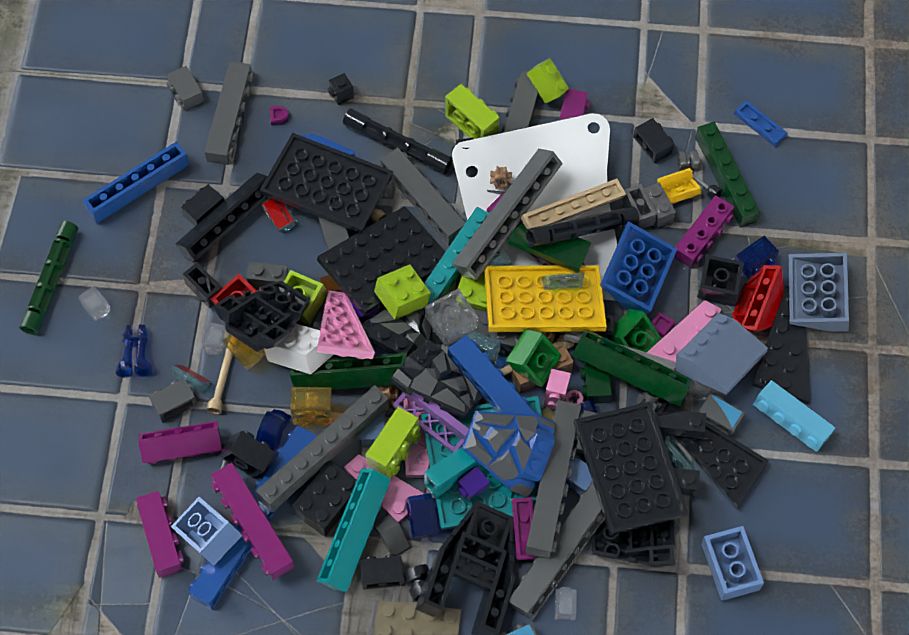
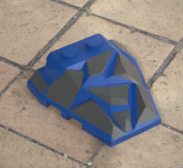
(511, 447)

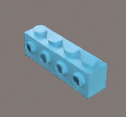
(793, 416)

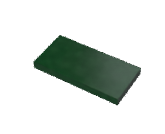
(565, 253)

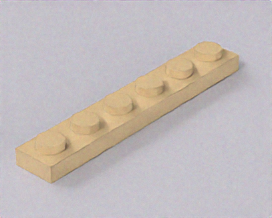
(574, 205)

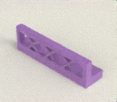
(439, 416)

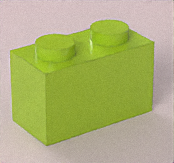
(547, 80)

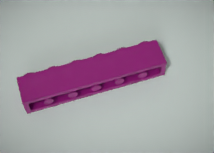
(252, 522)

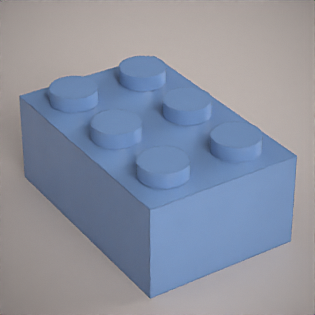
(206, 531)
(732, 563)

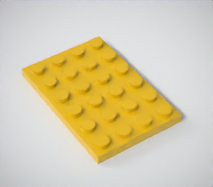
(519, 300)

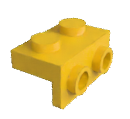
(679, 185)

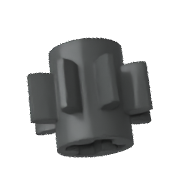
(646, 397)

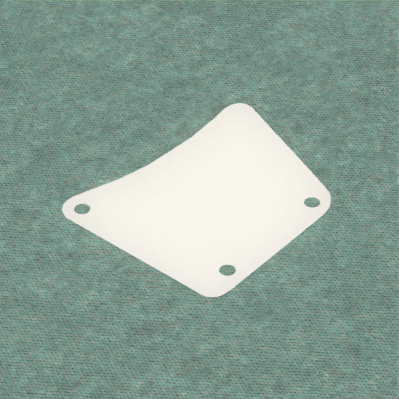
(583, 167)

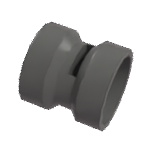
(688, 160)

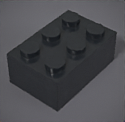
(325, 498)

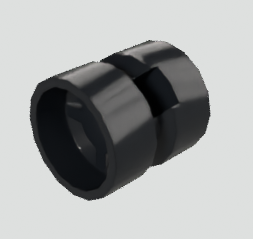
(415, 578)

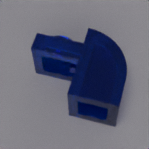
(272, 427)

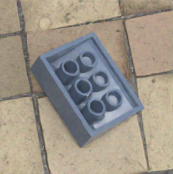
(819, 291)
(720, 354)

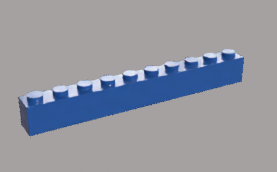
(216, 578)

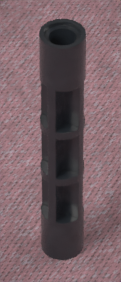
(386, 135)
(581, 226)

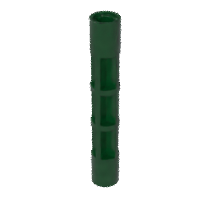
(49, 278)

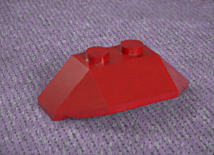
(760, 299)

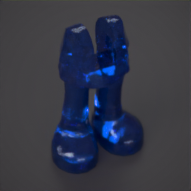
(141, 366)

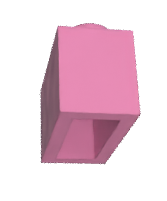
(556, 388)

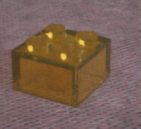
(311, 406)

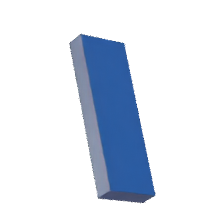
(760, 123)

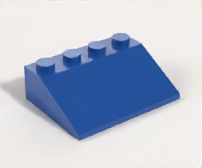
(637, 269)

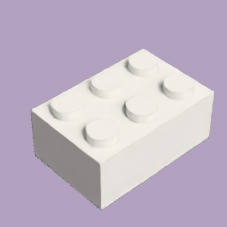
(299, 350)

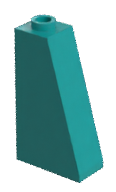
(448, 471)

